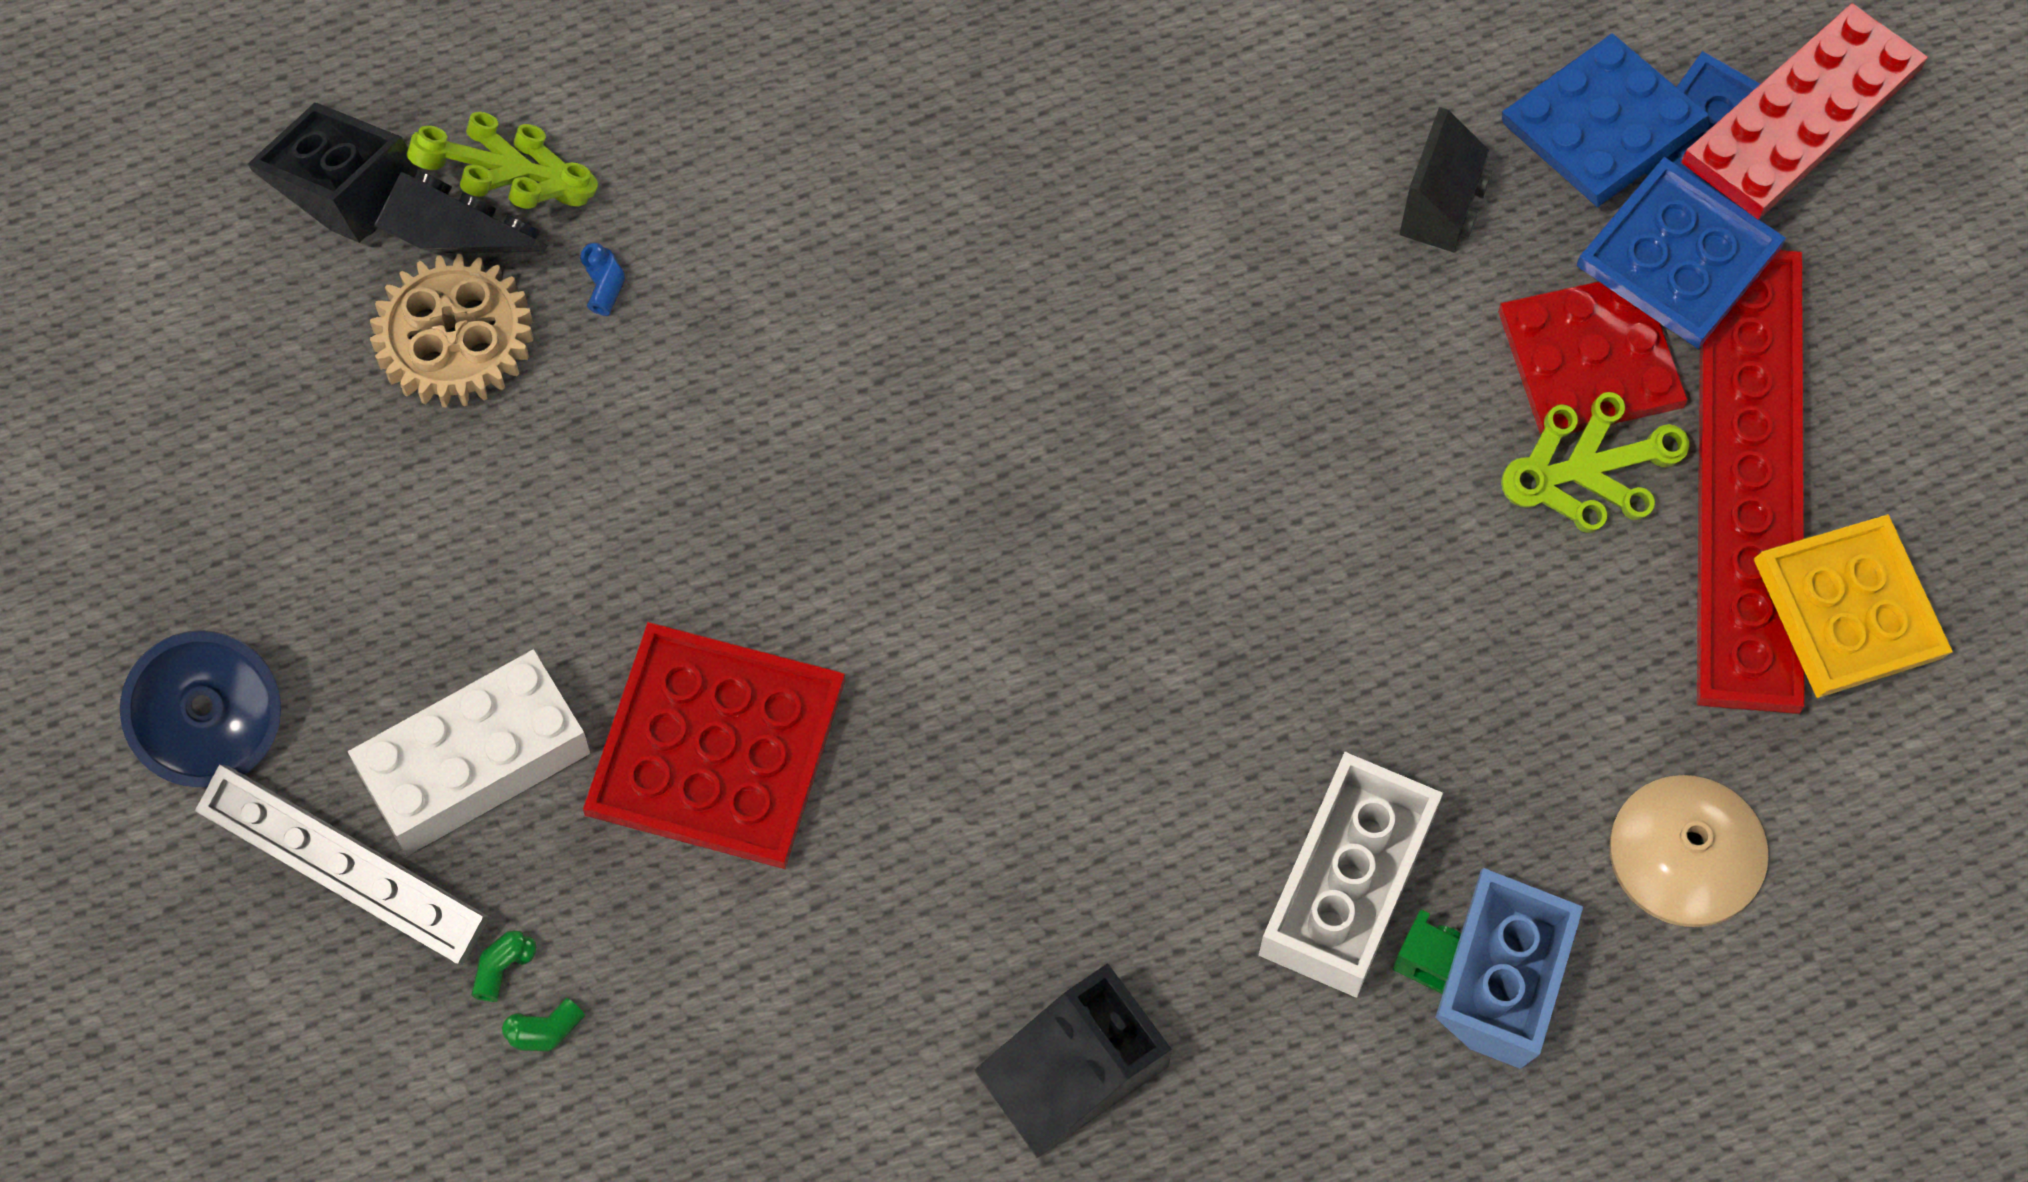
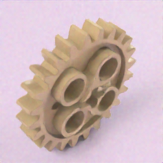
(457, 367)

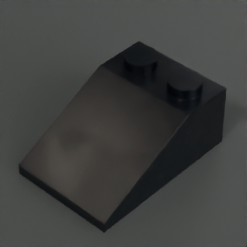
(335, 169)

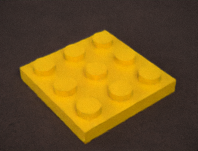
(1852, 605)

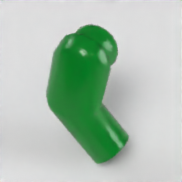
(496, 958)
(542, 1033)

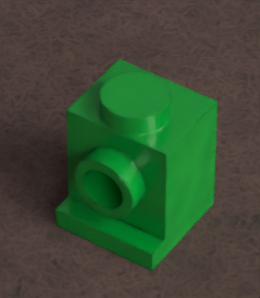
(1427, 953)

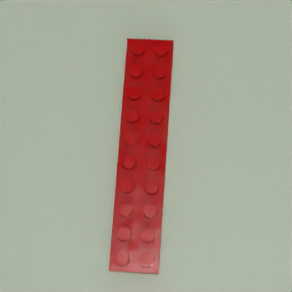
(1750, 492)

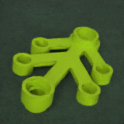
(566, 182)
(1587, 467)

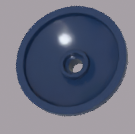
(188, 744)

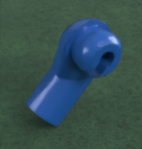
(606, 275)

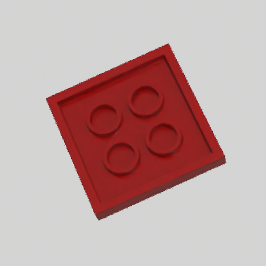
(1588, 344)

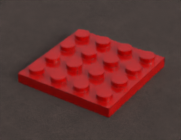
(715, 745)

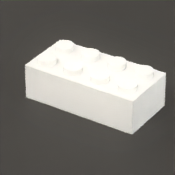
(469, 752)
(1350, 874)

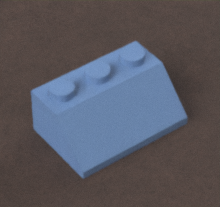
(1508, 968)

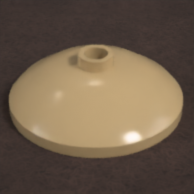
(1684, 880)

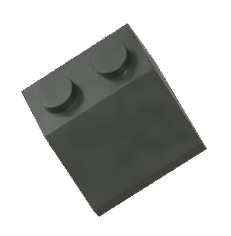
(1446, 184)

